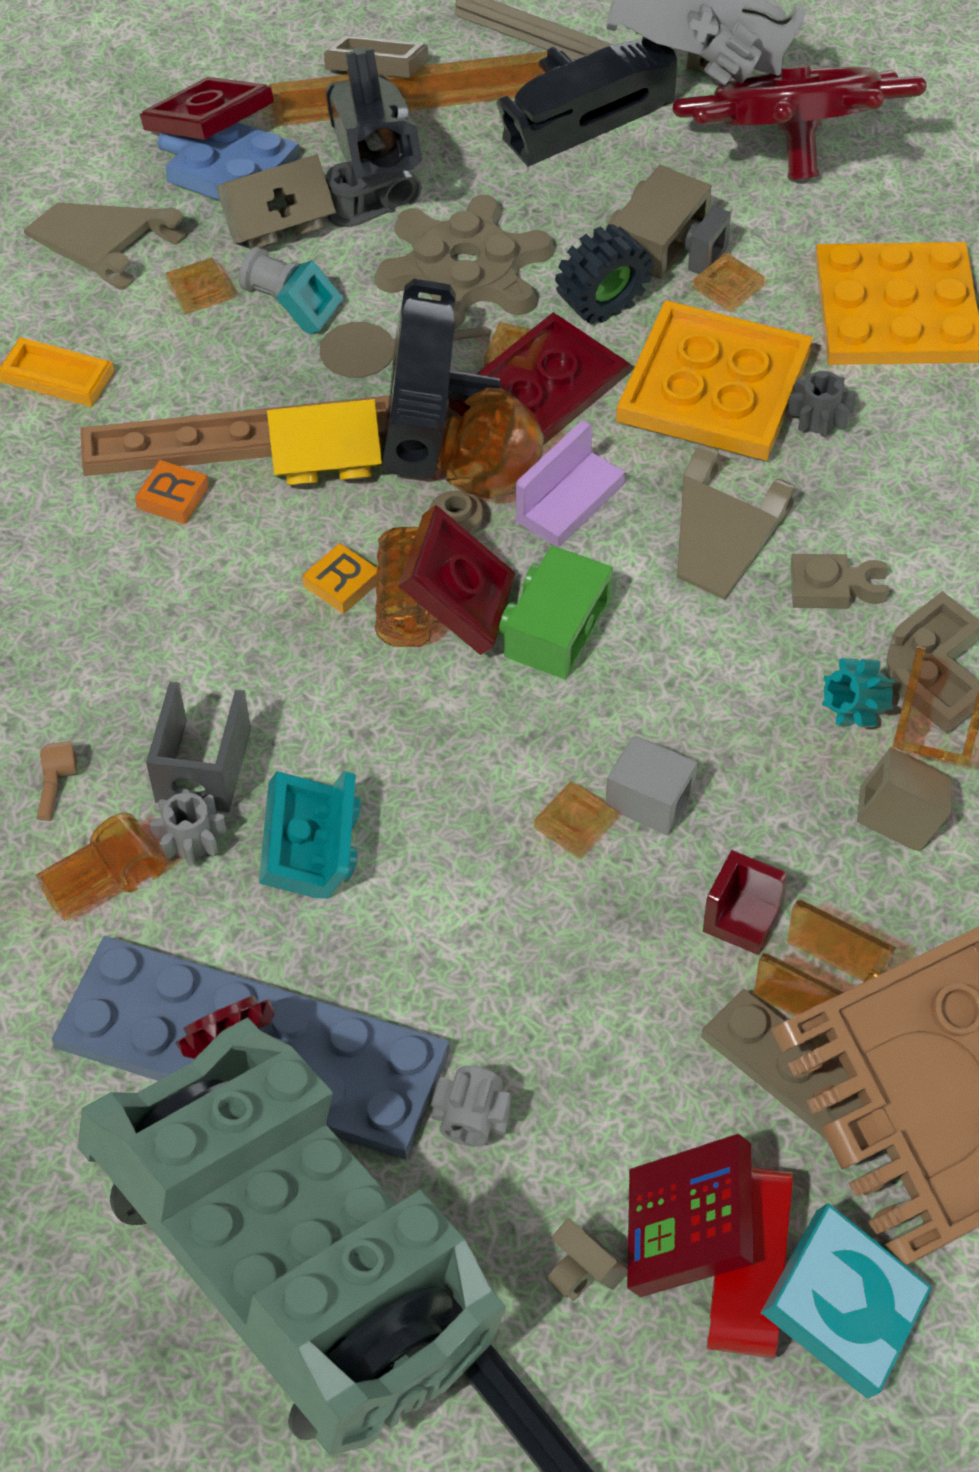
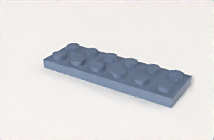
(140, 1001)

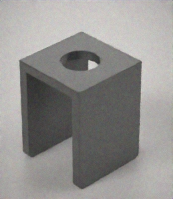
(217, 778)

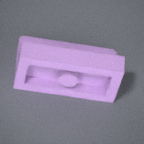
(565, 487)

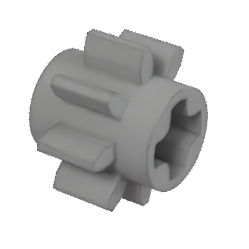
(731, 53)
(188, 826)
(471, 1106)

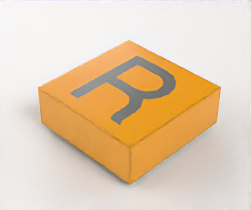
(340, 578)

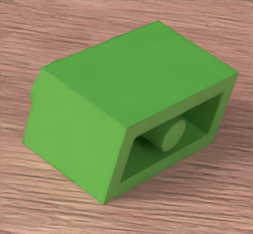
(556, 611)

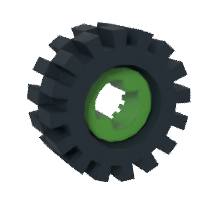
(604, 274)

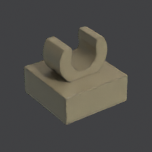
(585, 1262)

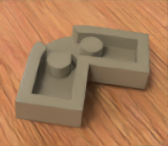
(944, 687)

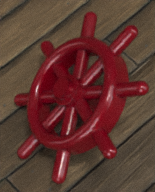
(798, 104)

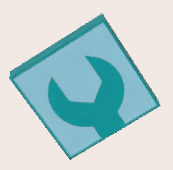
(847, 1301)

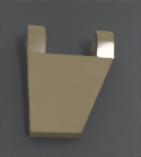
(99, 233)
(721, 532)

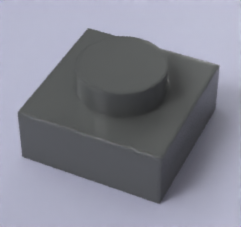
(708, 239)

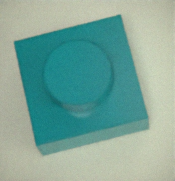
(309, 297)

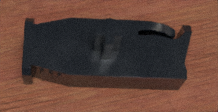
(586, 97)
(368, 106)
(423, 381)

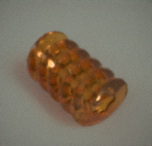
(399, 617)

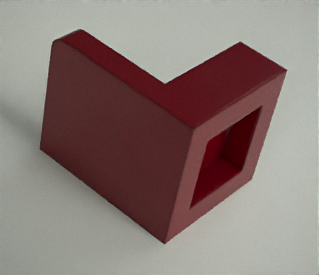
(744, 902)

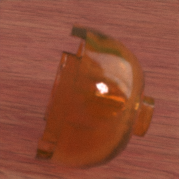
(490, 445)

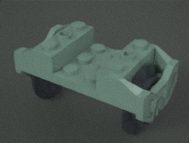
(295, 1236)

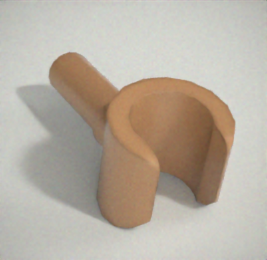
(56, 761)

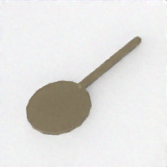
(366, 348)

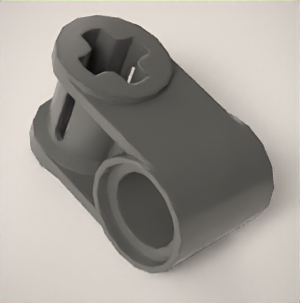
(371, 194)

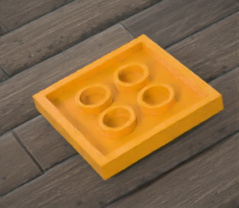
(897, 303)
(714, 380)

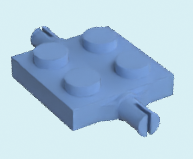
(224, 157)

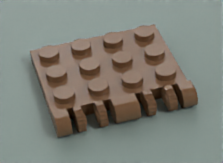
(915, 1067)

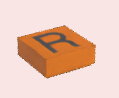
(172, 491)

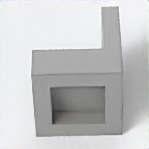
(651, 784)

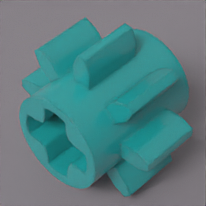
(858, 692)

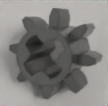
(821, 402)

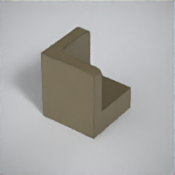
(905, 800)

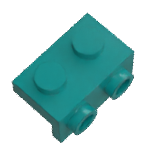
(309, 834)

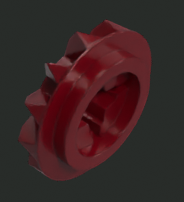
(206, 1029)

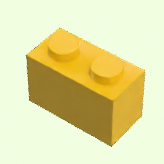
(324, 439)

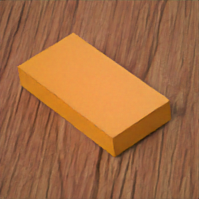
(56, 371)

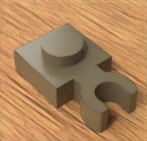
(829, 582)

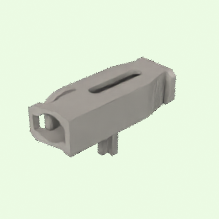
(691, 23)

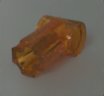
(115, 859)

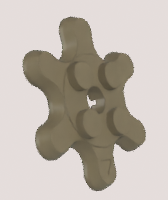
(469, 232)

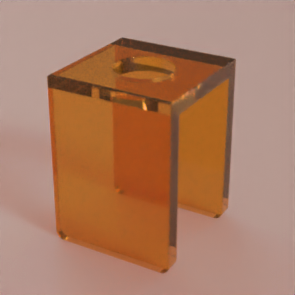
(899, 741)
(829, 941)

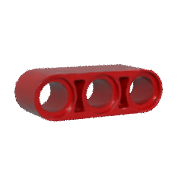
(742, 1293)

